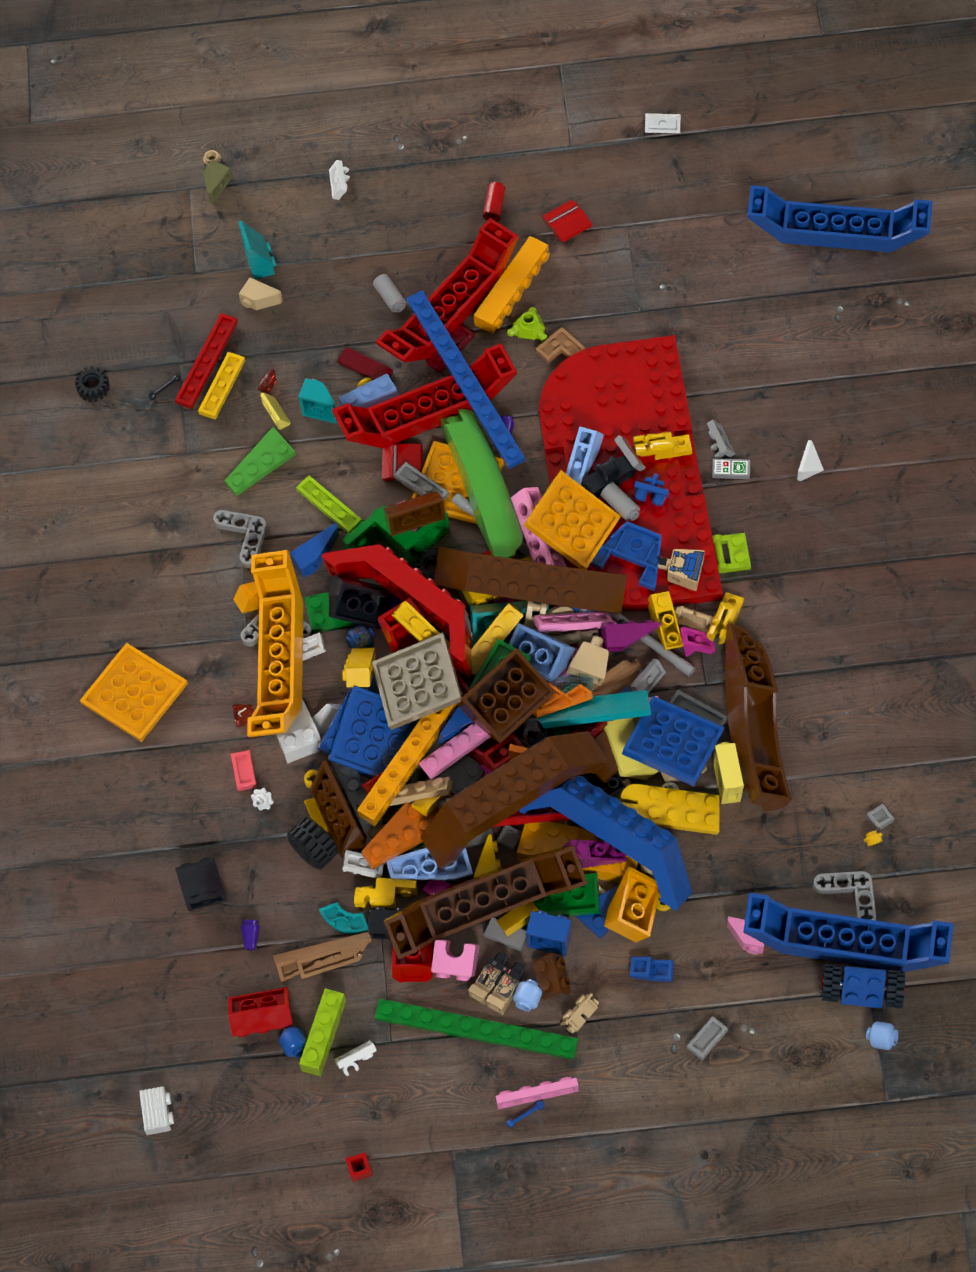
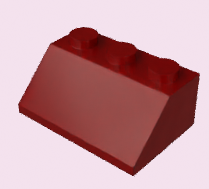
(259, 1012)

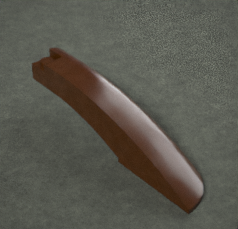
(753, 719)

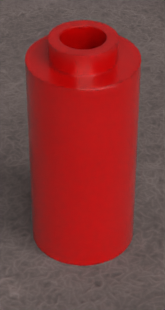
(494, 201)

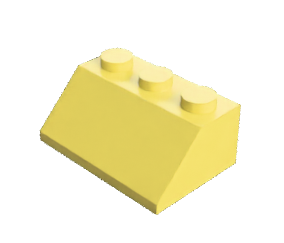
(618, 734)

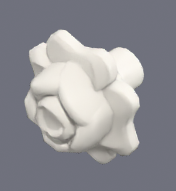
(262, 799)

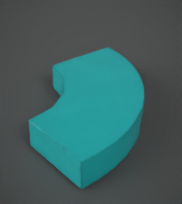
(344, 921)

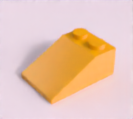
(633, 906)

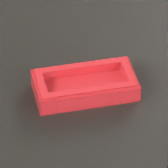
(243, 770)

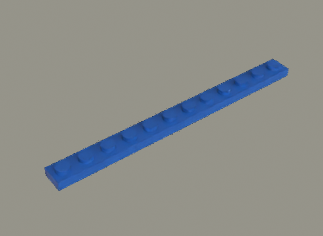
(465, 379)

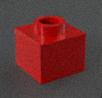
(358, 1161)

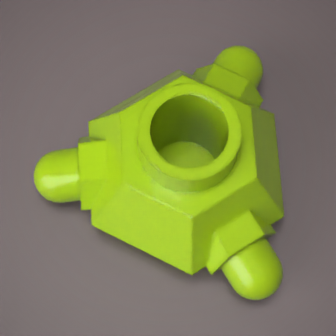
(528, 326)

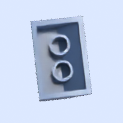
(370, 393)
(547, 653)

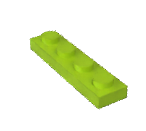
(328, 504)

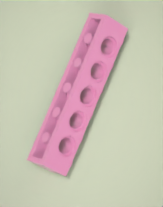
(541, 552)

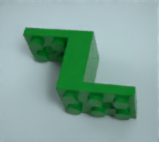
(404, 545)

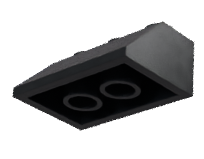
(358, 601)

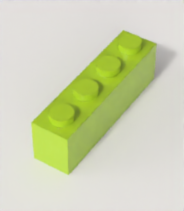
(322, 1032)

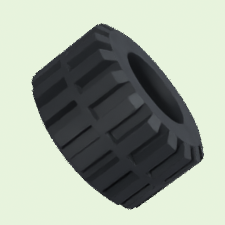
(312, 843)

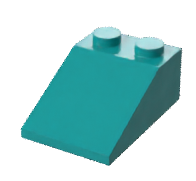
(257, 252)

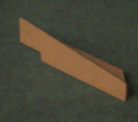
(617, 679)
(321, 957)

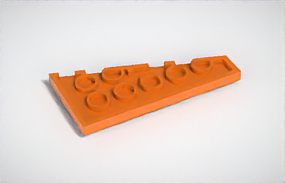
(398, 835)

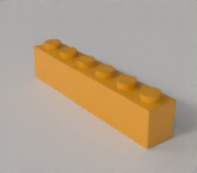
(511, 285)

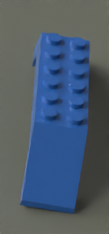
(838, 225)
(625, 831)
(846, 937)

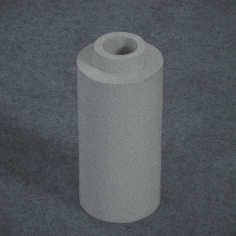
(389, 293)
(620, 502)

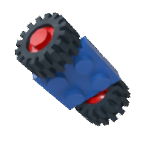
(863, 986)

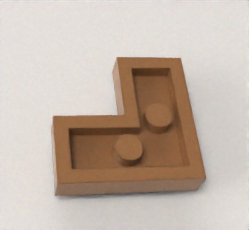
(559, 343)

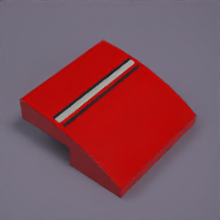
(567, 221)
(396, 455)

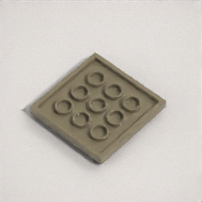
(417, 681)

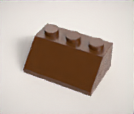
(414, 513)

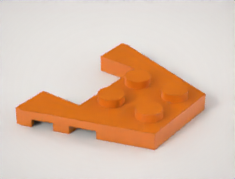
(561, 700)

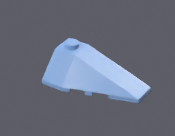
(422, 866)

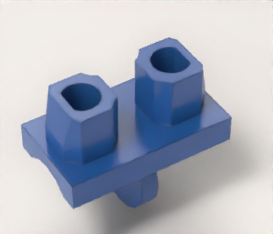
(659, 493)

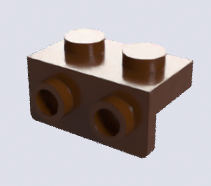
(551, 975)

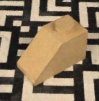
(259, 295)

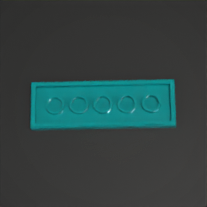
(600, 709)

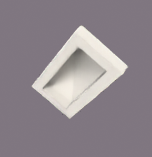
(810, 463)
(324, 717)

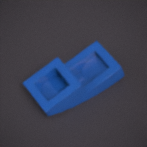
(652, 970)

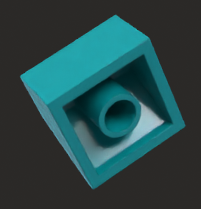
(316, 401)

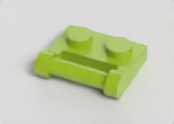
(737, 552)

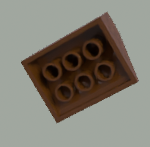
(506, 696)
(337, 811)

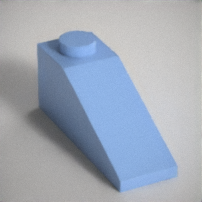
(584, 453)

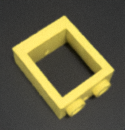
(727, 773)

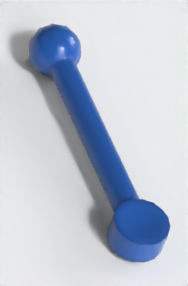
(539, 1105)

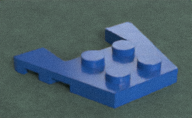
(636, 546)

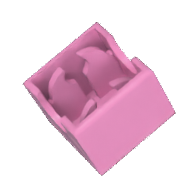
(447, 964)

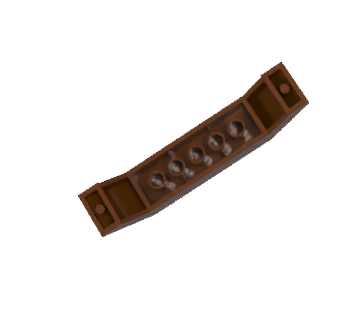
(530, 580)
(508, 791)
(484, 898)

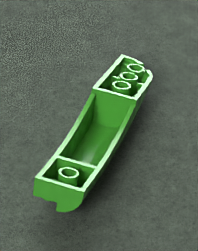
(483, 483)

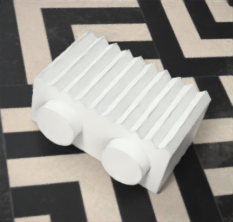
(156, 1111)

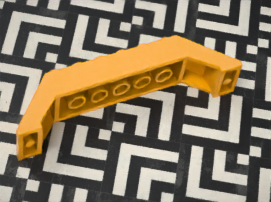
(279, 644)

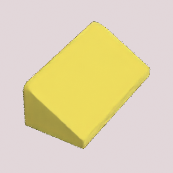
(275, 411)

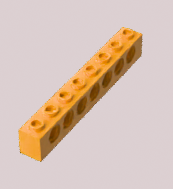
(404, 764)

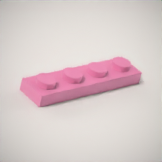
(571, 621)
(453, 750)
(530, 1094)

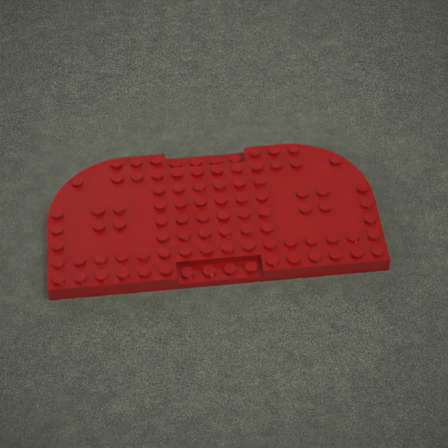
(633, 393)

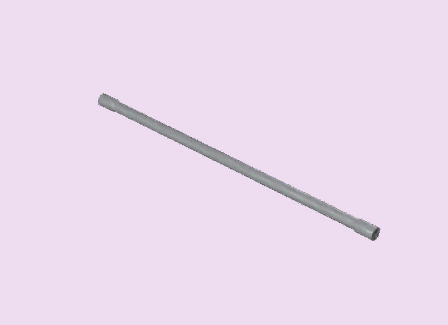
(677, 661)

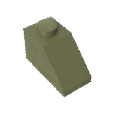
(216, 179)

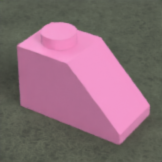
(746, 942)

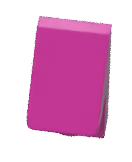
(696, 641)

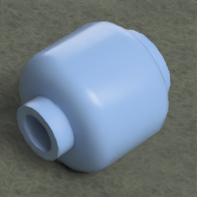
(527, 995)
(882, 1035)

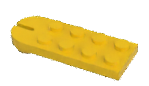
(674, 807)

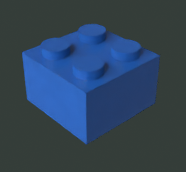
(549, 933)

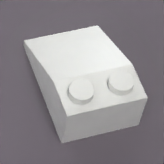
(301, 738)

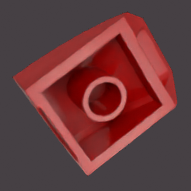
(414, 966)

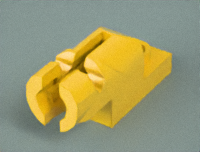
(662, 445)
(726, 613)
(384, 893)

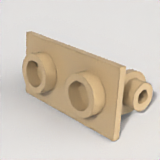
(693, 619)
(573, 1017)

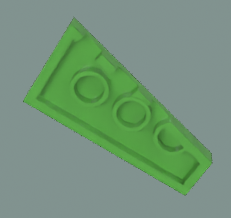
(262, 460)

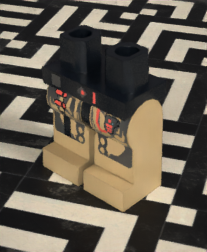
(497, 983)

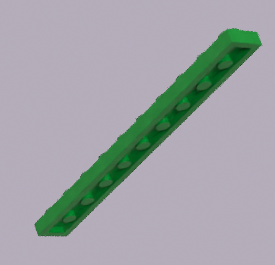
(476, 1029)

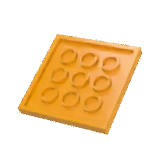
(443, 470)
(572, 520)
(133, 692)

